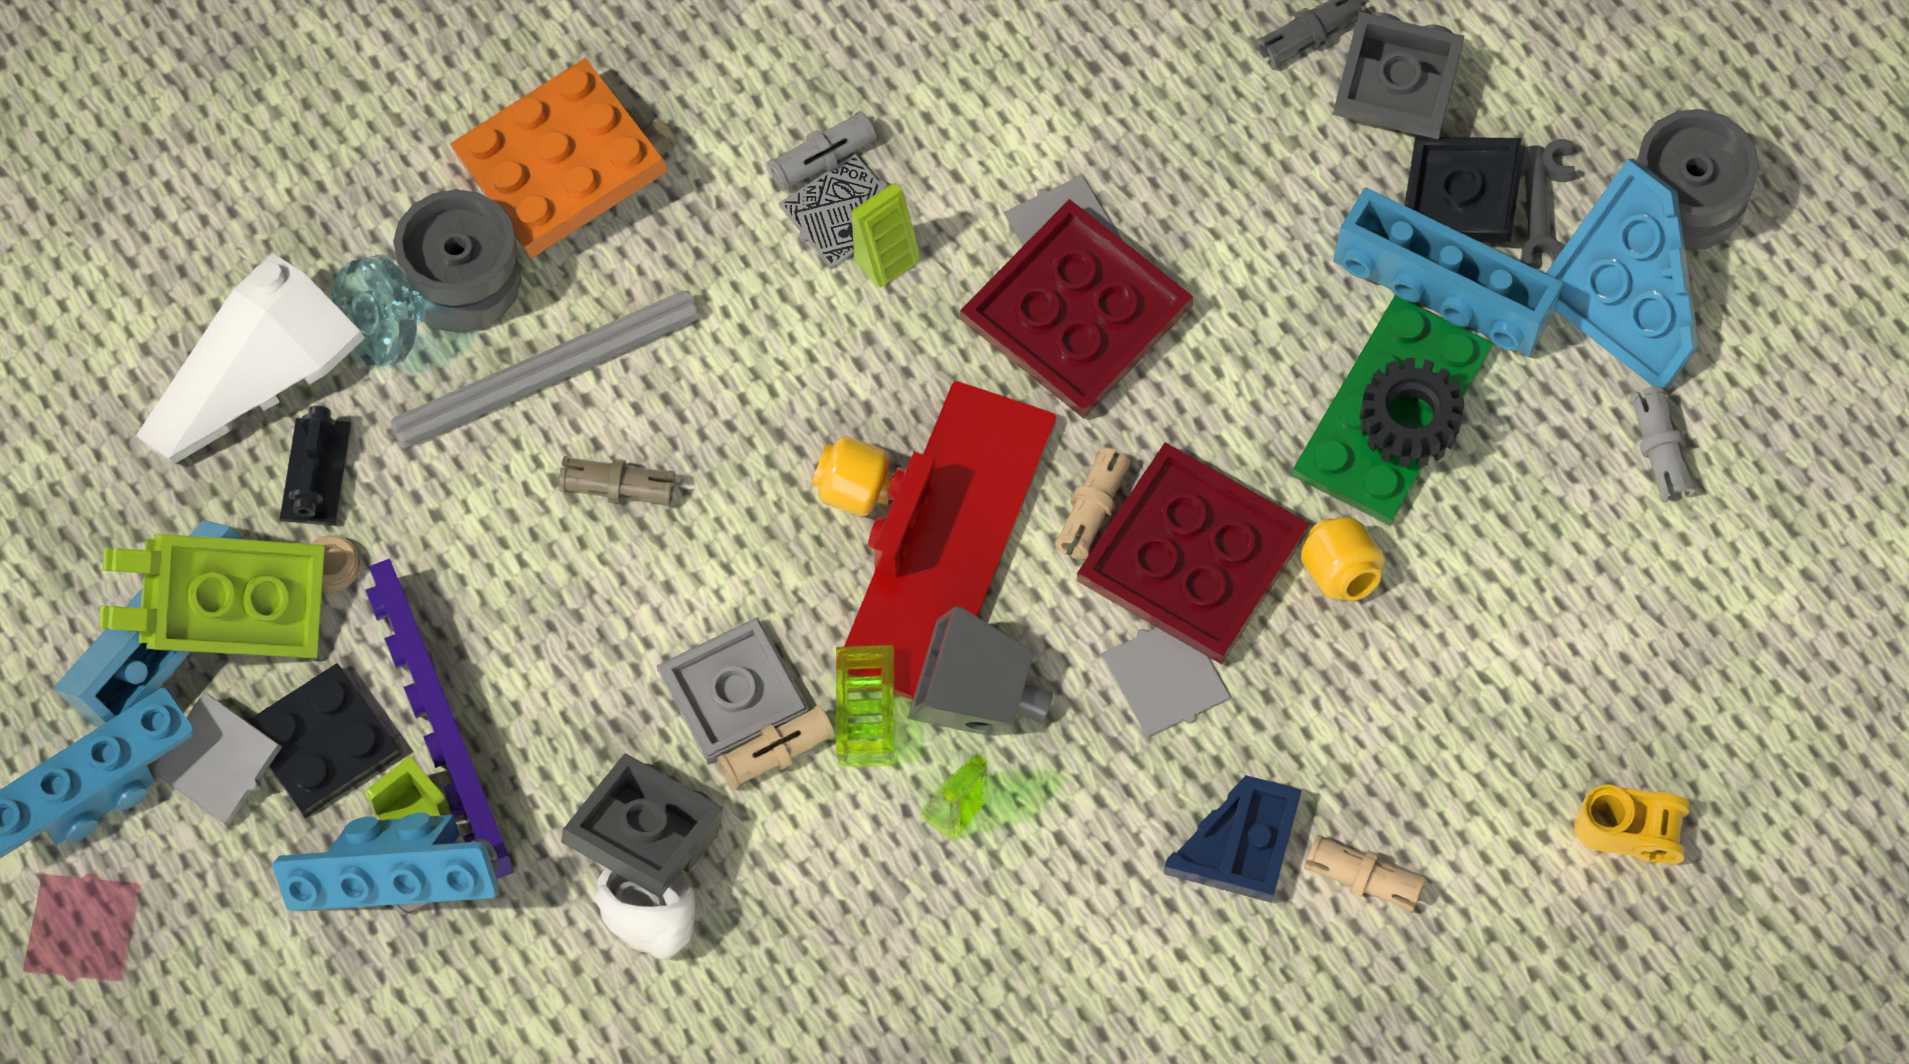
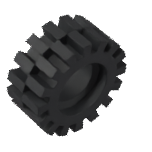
(1415, 383)

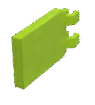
(222, 595)

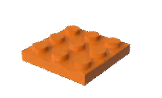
(559, 157)

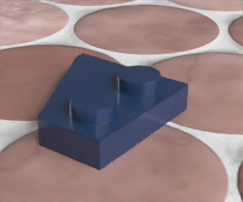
(1241, 841)

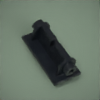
(315, 468)

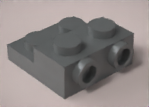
(1399, 74)
(643, 825)

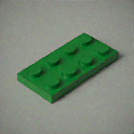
(1338, 455)

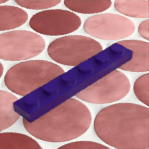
(428, 699)

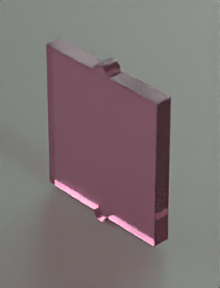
(80, 927)

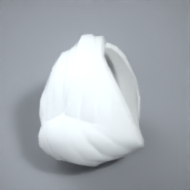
(645, 920)

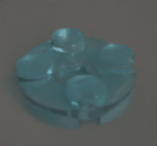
(381, 307)

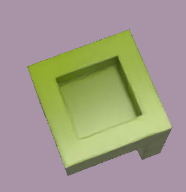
(405, 792)

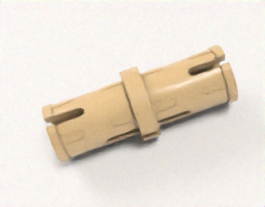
(1092, 503)
(810, 730)
(1364, 873)

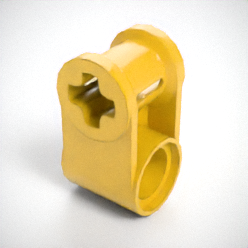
(1645, 821)

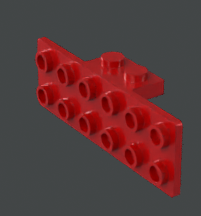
(948, 524)

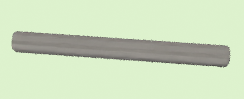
(544, 369)

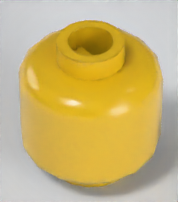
(853, 476)
(1343, 558)

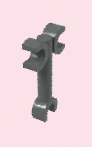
(1536, 167)

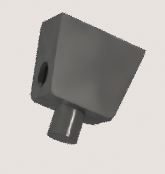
(976, 678)

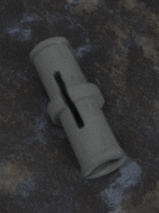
(1307, 30)

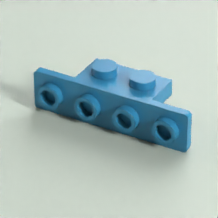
(92, 775)
(388, 865)

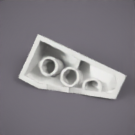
(259, 343)

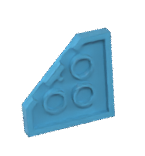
(1631, 277)

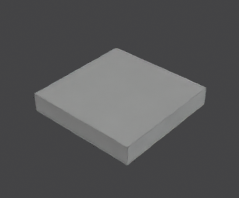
(732, 689)

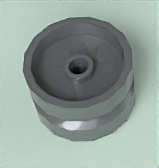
(1709, 167)
(459, 258)

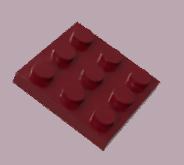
(1076, 308)
(1193, 552)

